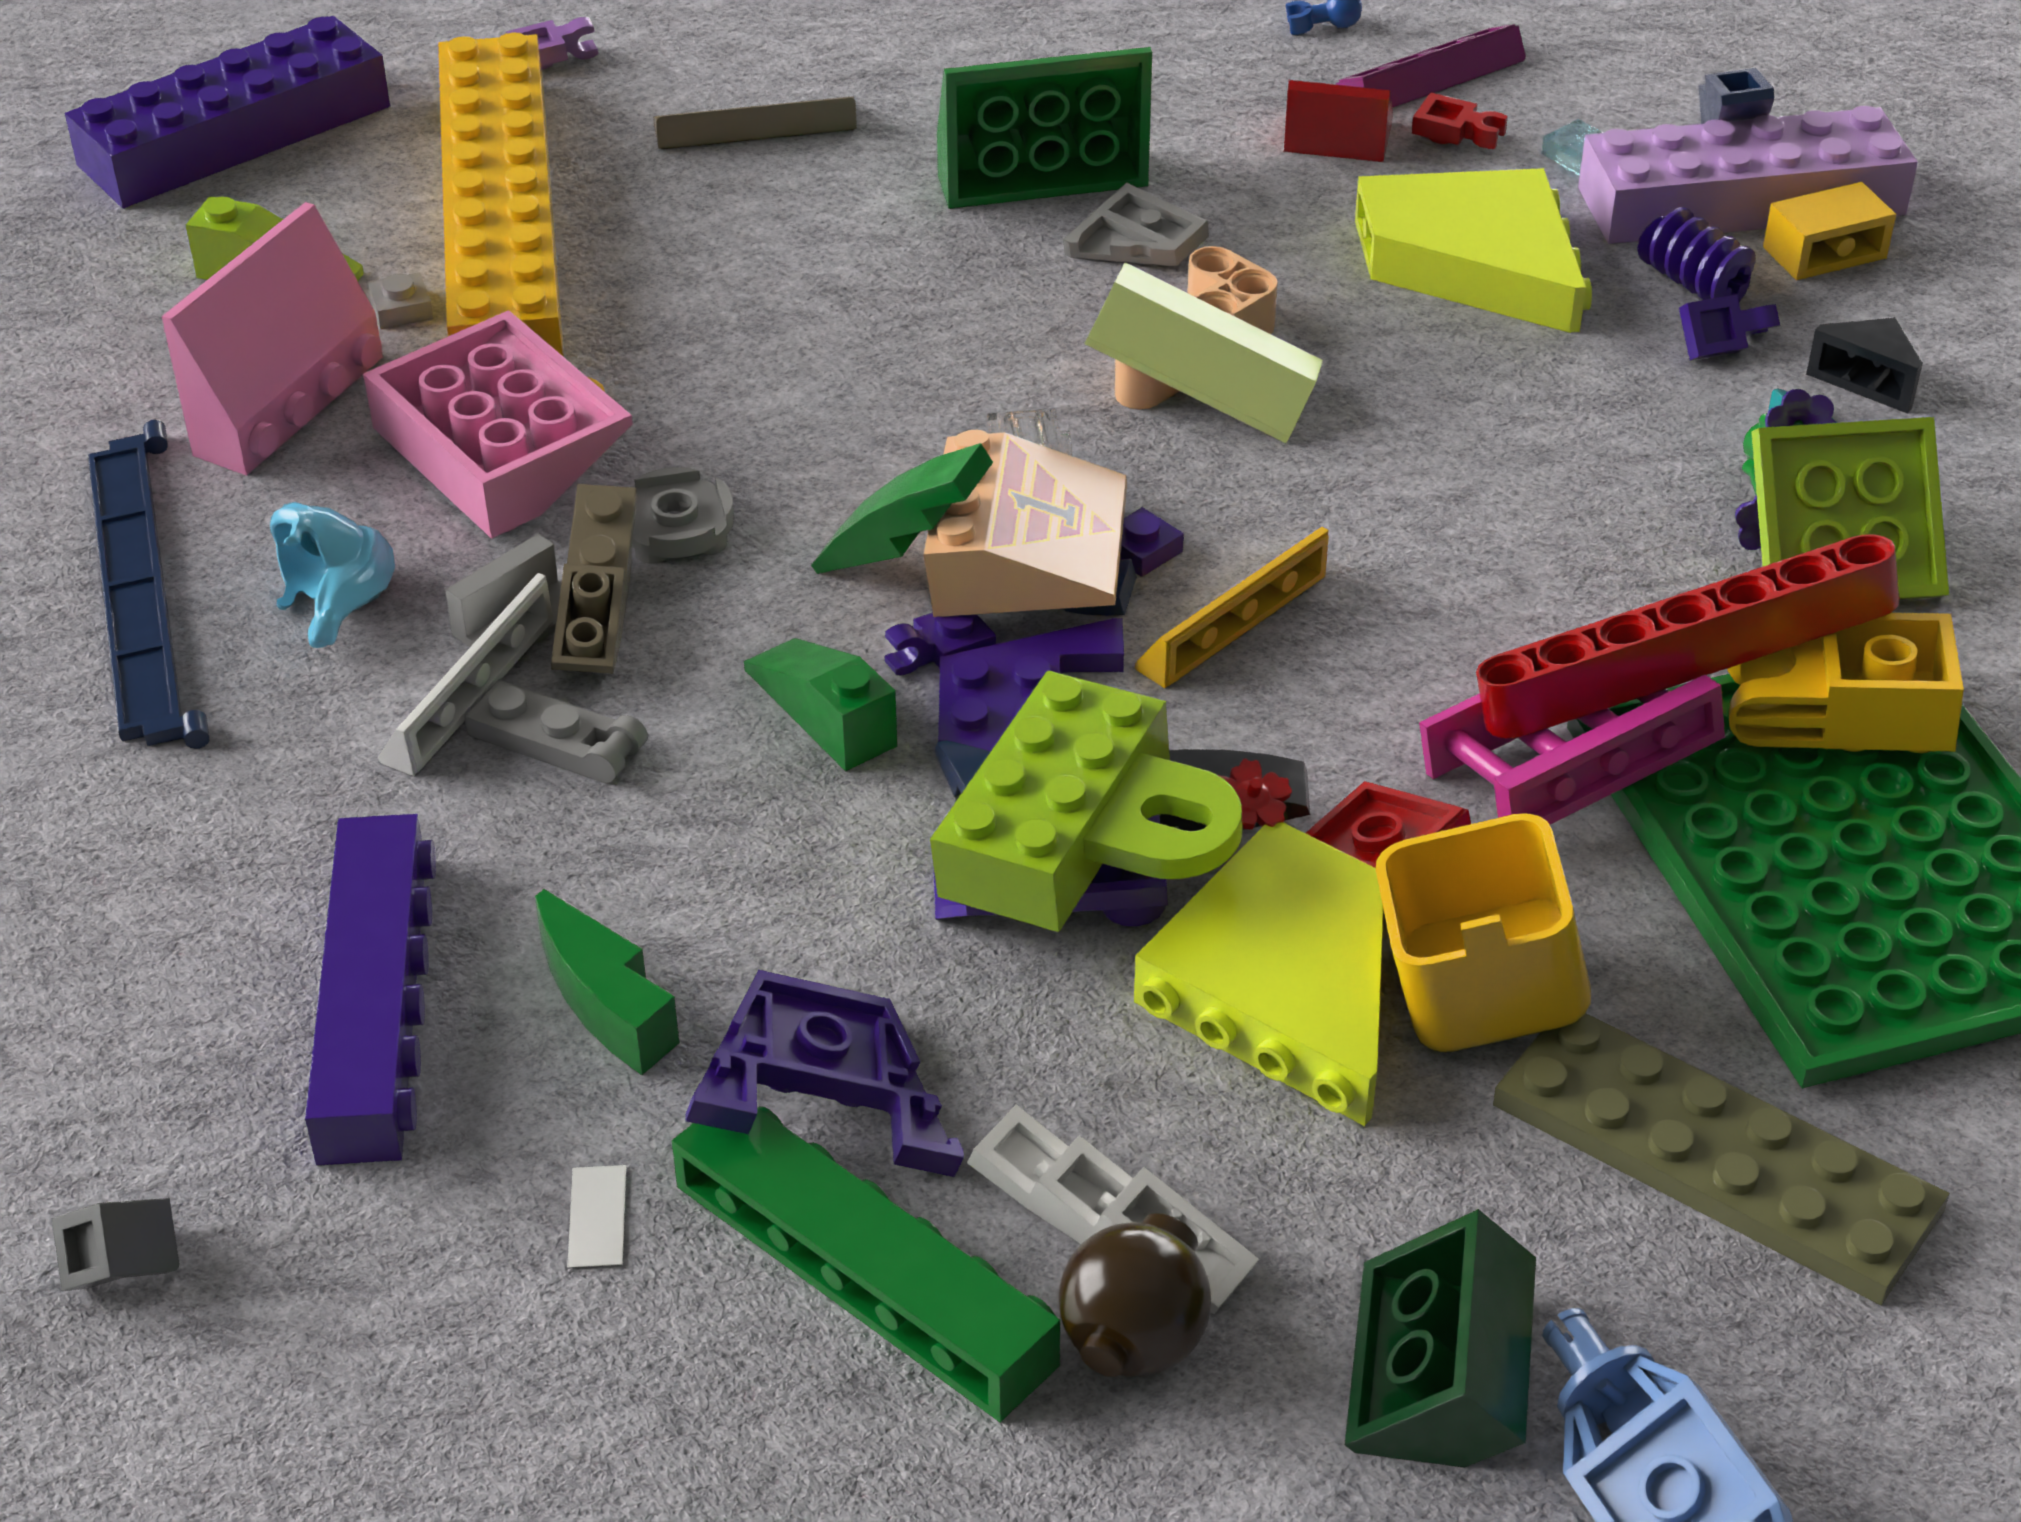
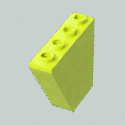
(1475, 242)
(1279, 967)

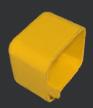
(1483, 932)

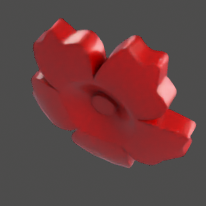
(1259, 798)

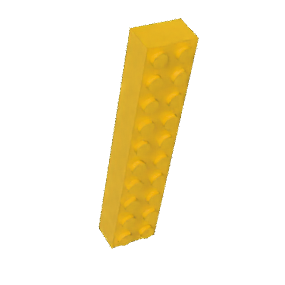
(497, 185)

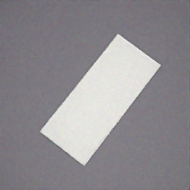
(597, 1216)

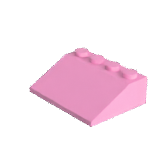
(269, 342)
(494, 420)

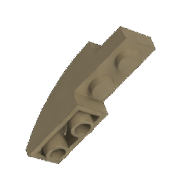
(595, 580)

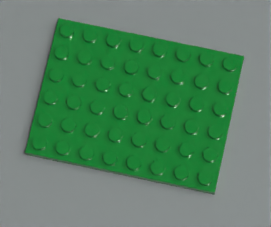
(1847, 889)

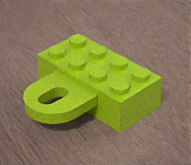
(1073, 794)

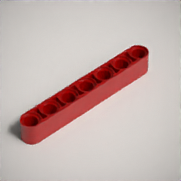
(1688, 636)

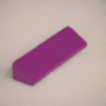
(1444, 64)

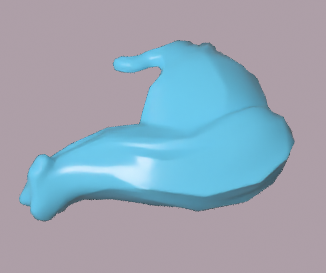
(331, 563)

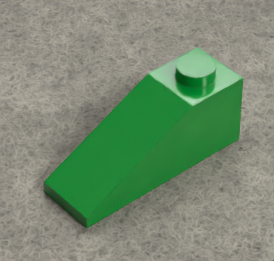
(831, 698)

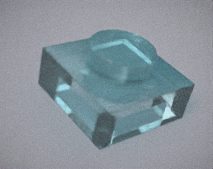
(1567, 144)

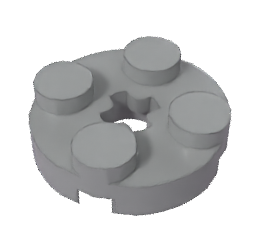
(699, 527)

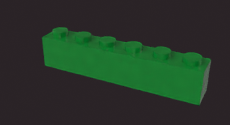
(873, 1259)

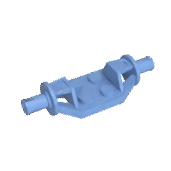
(1667, 1441)

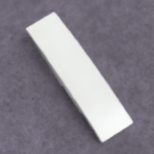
(1087, 1192)

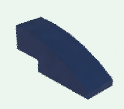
(1735, 96)

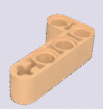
(1221, 281)

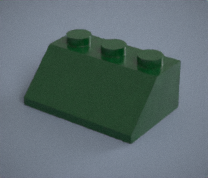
(1444, 1347)

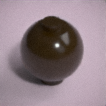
(1136, 1297)

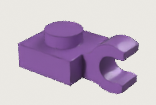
(558, 41)

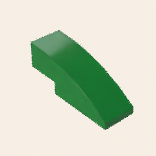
(607, 984)

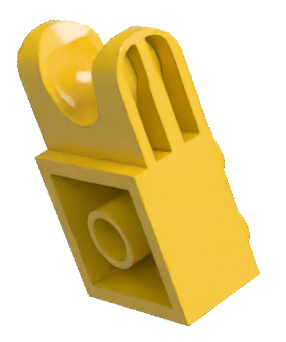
(1856, 689)

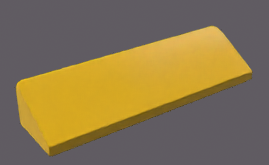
(1236, 611)

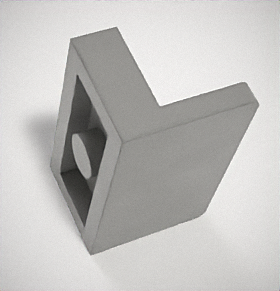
(489, 590)

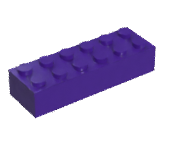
(227, 110)

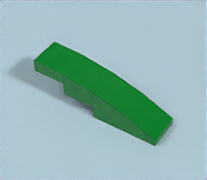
(902, 509)

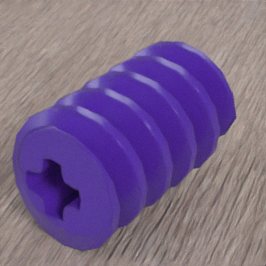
(1697, 255)

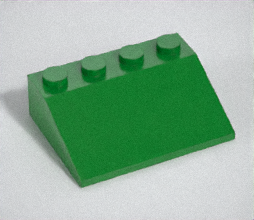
(1044, 127)

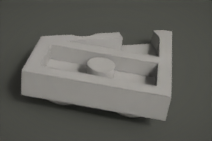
(1137, 230)

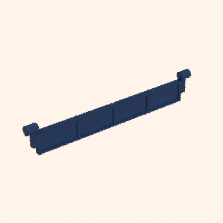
(136, 594)

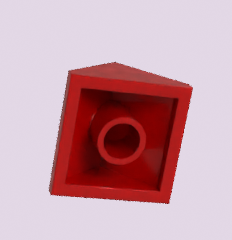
(1337, 120)

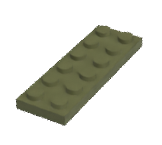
(1724, 1153)

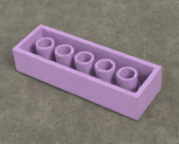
(1739, 168)

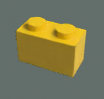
(1829, 230)

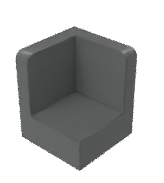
(114, 1242)

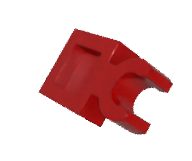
(1452, 119)

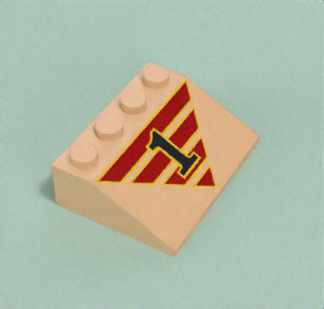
(1030, 533)

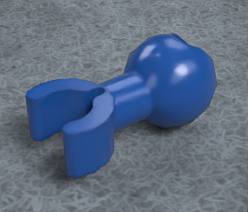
(1340, 13)

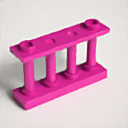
(1587, 767)

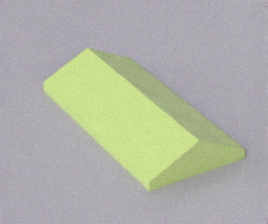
(1205, 352)

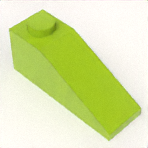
(227, 228)

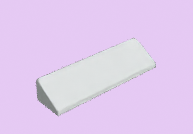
(470, 679)

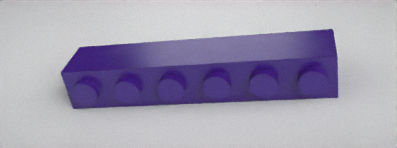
(370, 991)

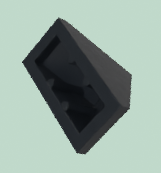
(1868, 360)

